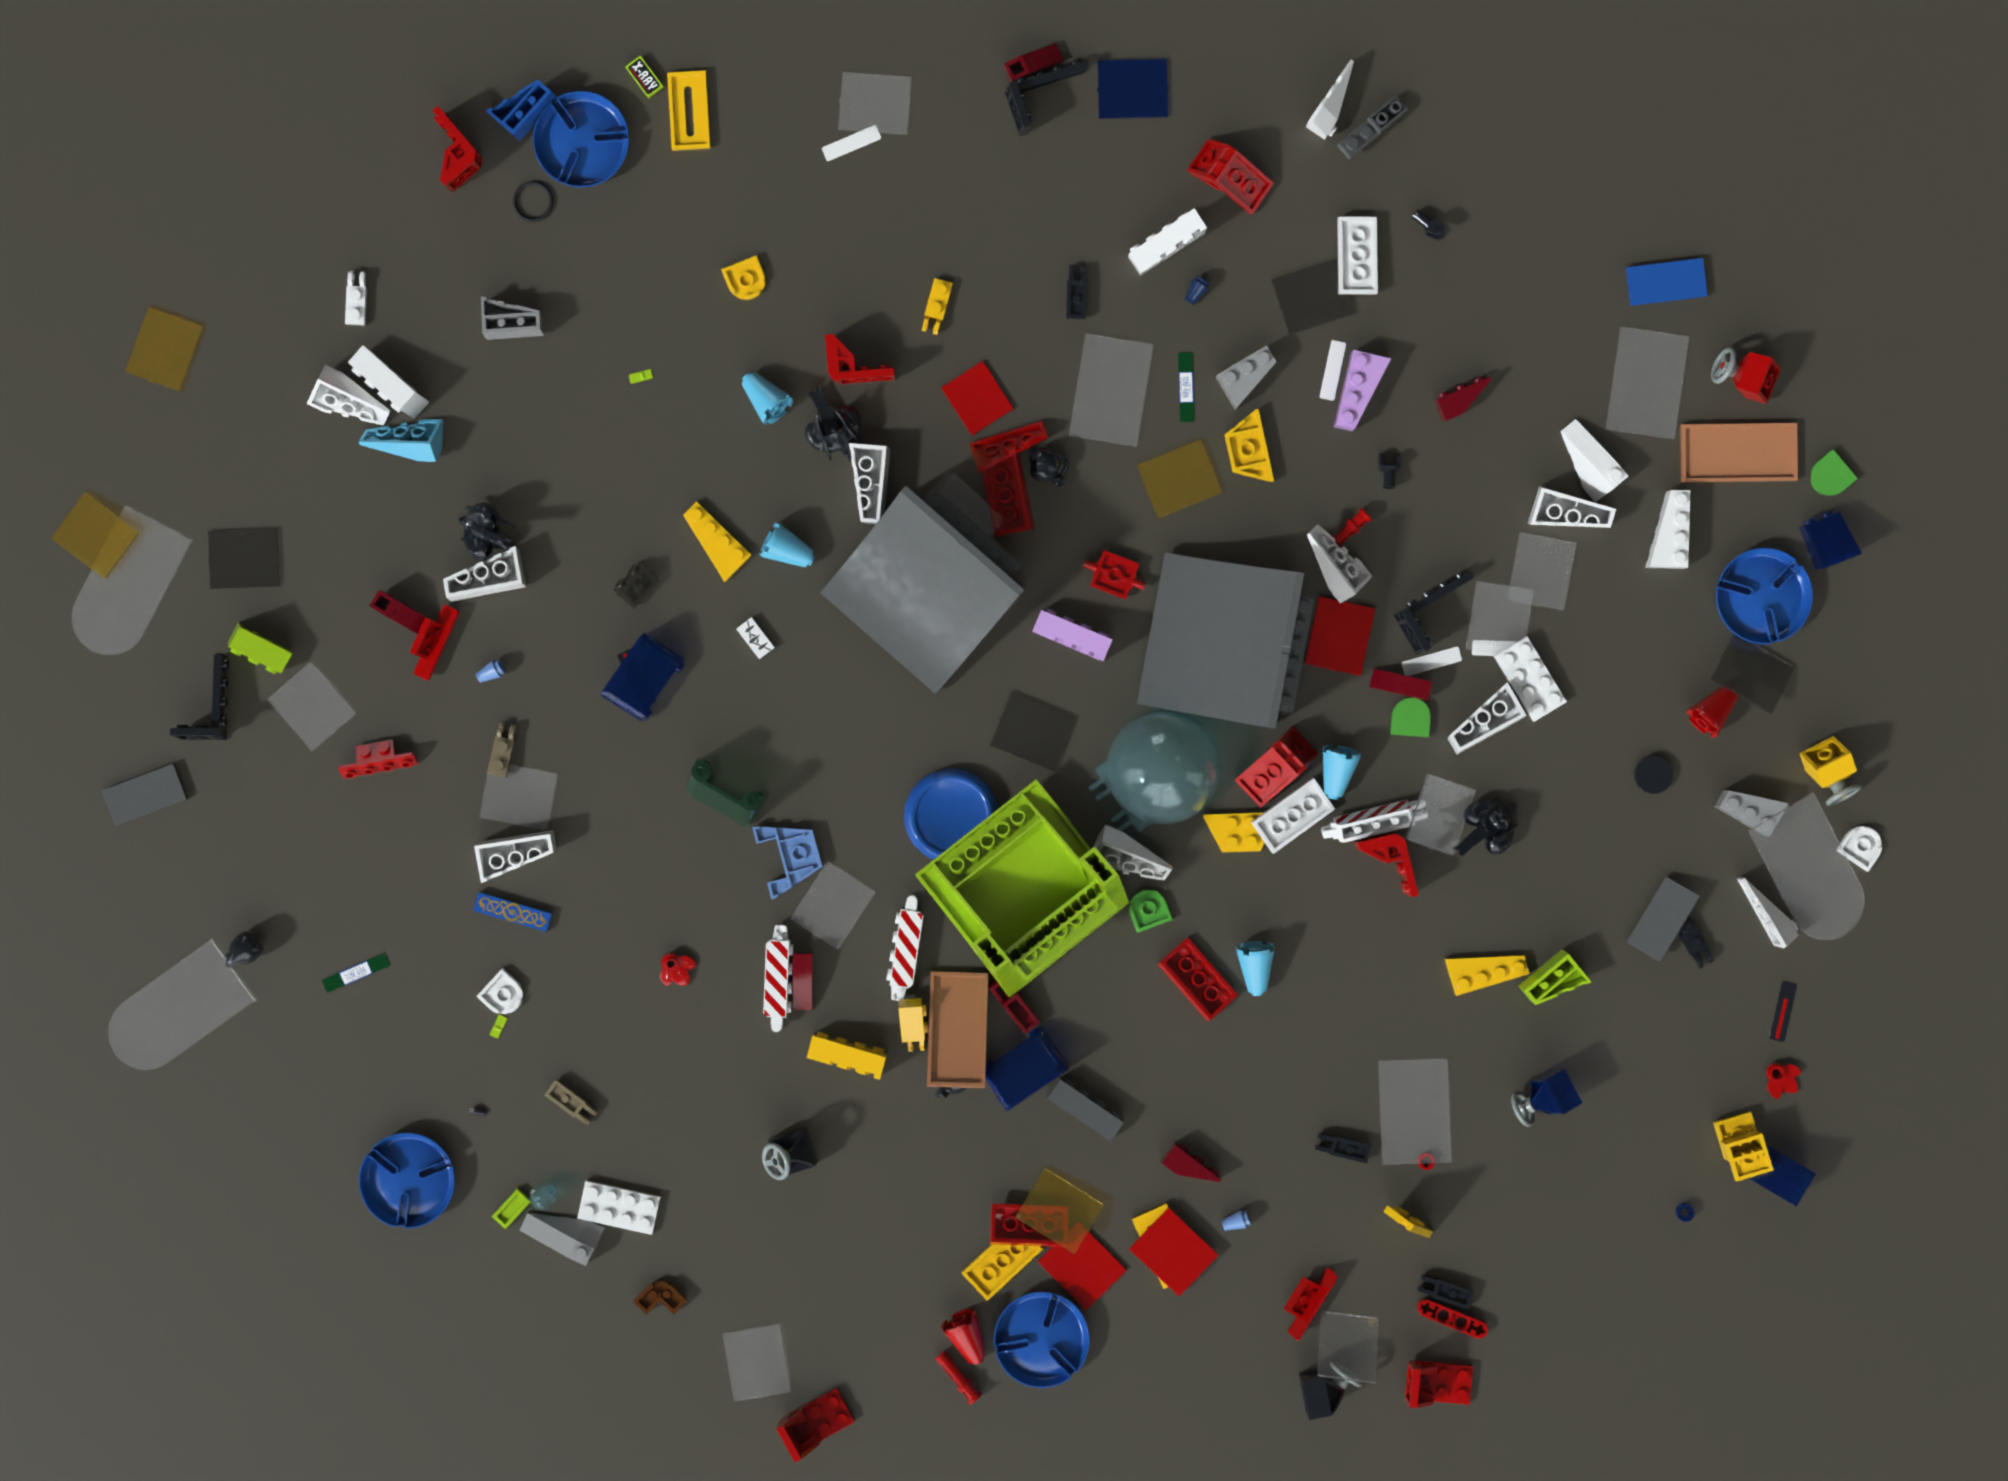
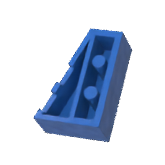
(523, 109)

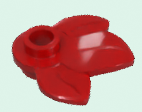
(678, 971)
(1784, 1081)

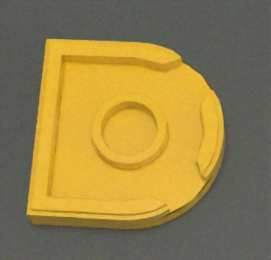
(745, 278)

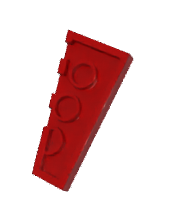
(1004, 445)

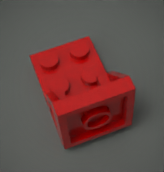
(456, 167)
(1231, 173)
(839, 356)
(1277, 767)
(1379, 848)
(1437, 1382)
(811, 1423)

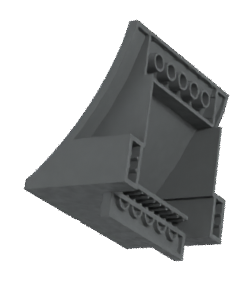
(926, 585)
(1225, 641)

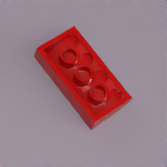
(1009, 495)
(1197, 979)
(1008, 1230)

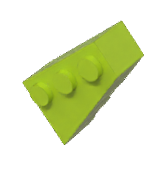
(258, 649)
(1553, 978)

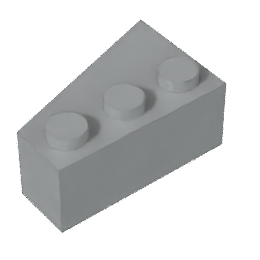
(509, 321)
(1245, 375)
(1748, 808)

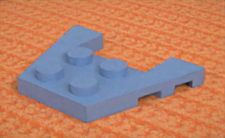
(797, 851)

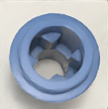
(491, 671)
(1237, 1221)

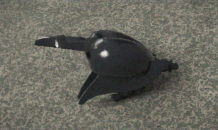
(834, 431)
(481, 531)
(1492, 823)

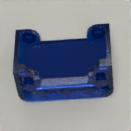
(642, 676)
(1025, 1069)

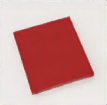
(977, 398)

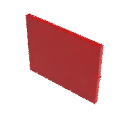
(1339, 636)
(1173, 1251)
(1086, 1272)

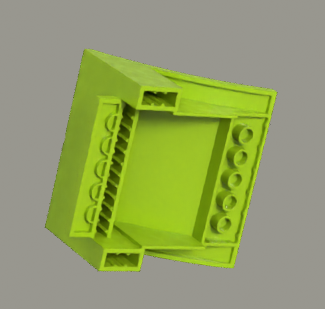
(1024, 887)

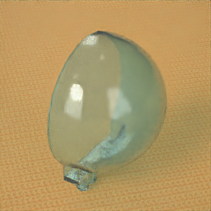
(1160, 769)

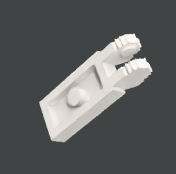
(356, 300)

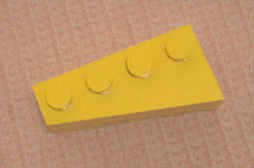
(847, 1055)

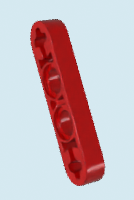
(1452, 1317)

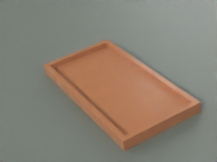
(1739, 452)
(957, 1030)

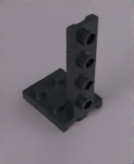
(1016, 98)
(1411, 625)
(219, 703)

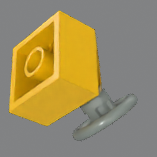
(1829, 766)

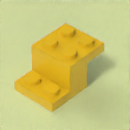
(1743, 1146)

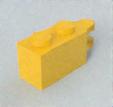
(912, 1022)

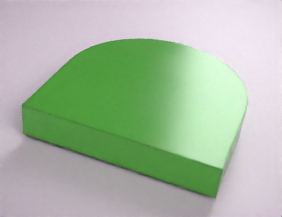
(1831, 475)
(1410, 718)
(1148, 909)

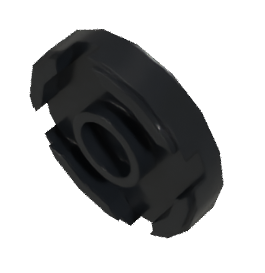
(1653, 774)

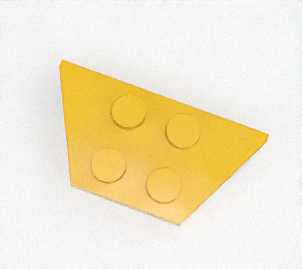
(1248, 449)
(1235, 831)
(1412, 1224)

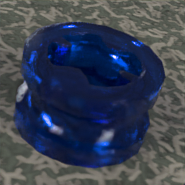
(1678, 1210)

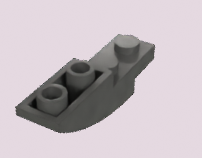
(1372, 127)

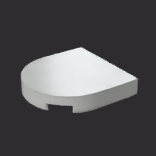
(1862, 846)
(502, 993)

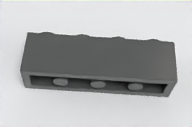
(1086, 1109)

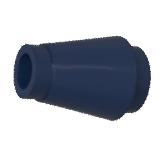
(1196, 290)

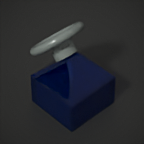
(1549, 1093)

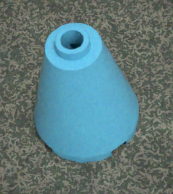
(766, 397)
(786, 547)
(1338, 769)
(1256, 965)

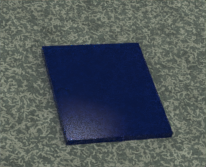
(1132, 89)

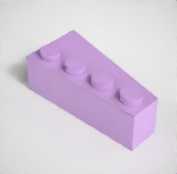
(1359, 385)
(1072, 635)

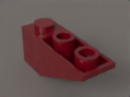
(1033, 62)
(1457, 402)
(397, 611)
(1183, 1164)

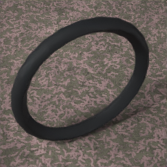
(532, 184)

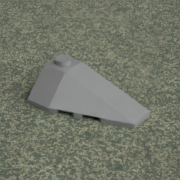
(564, 1234)

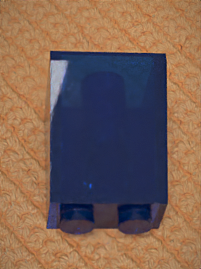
(1829, 540)
(1787, 1180)

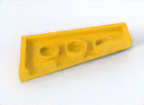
(718, 543)
(1480, 972)

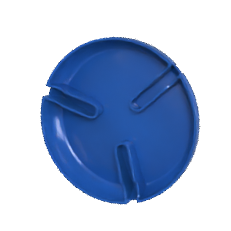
(581, 139)
(1764, 596)
(946, 808)
(407, 1180)
(1041, 1339)

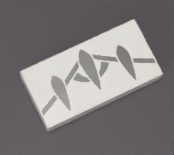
(755, 638)

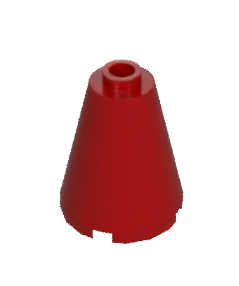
(1712, 711)
(966, 1335)

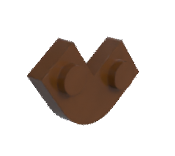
(660, 1292)

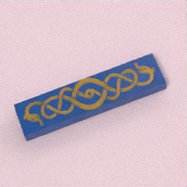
(512, 911)

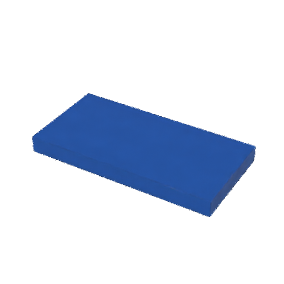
(1666, 282)

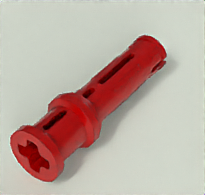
(1352, 526)
(964, 1384)

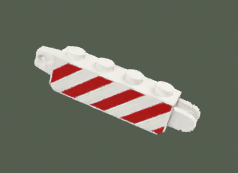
(1370, 821)
(906, 948)
(777, 977)

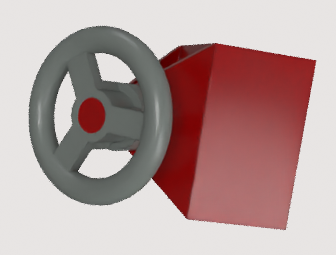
(1752, 375)

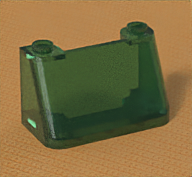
(741, 812)

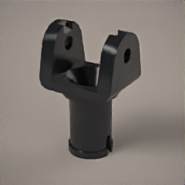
(1432, 227)
(1389, 470)

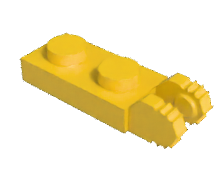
(937, 304)

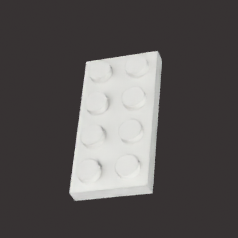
(1357, 255)
(1530, 679)
(1292, 815)
(619, 1207)

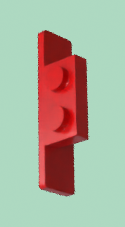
(432, 640)
(377, 758)
(1307, 1300)

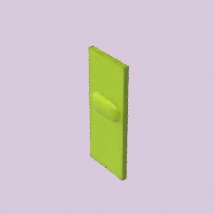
(640, 376)
(498, 1026)

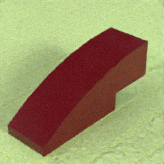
(1400, 684)
(802, 981)
(1015, 1007)

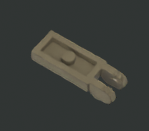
(501, 752)
(569, 1101)

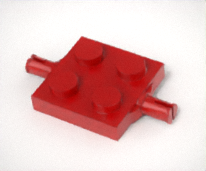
(1114, 574)

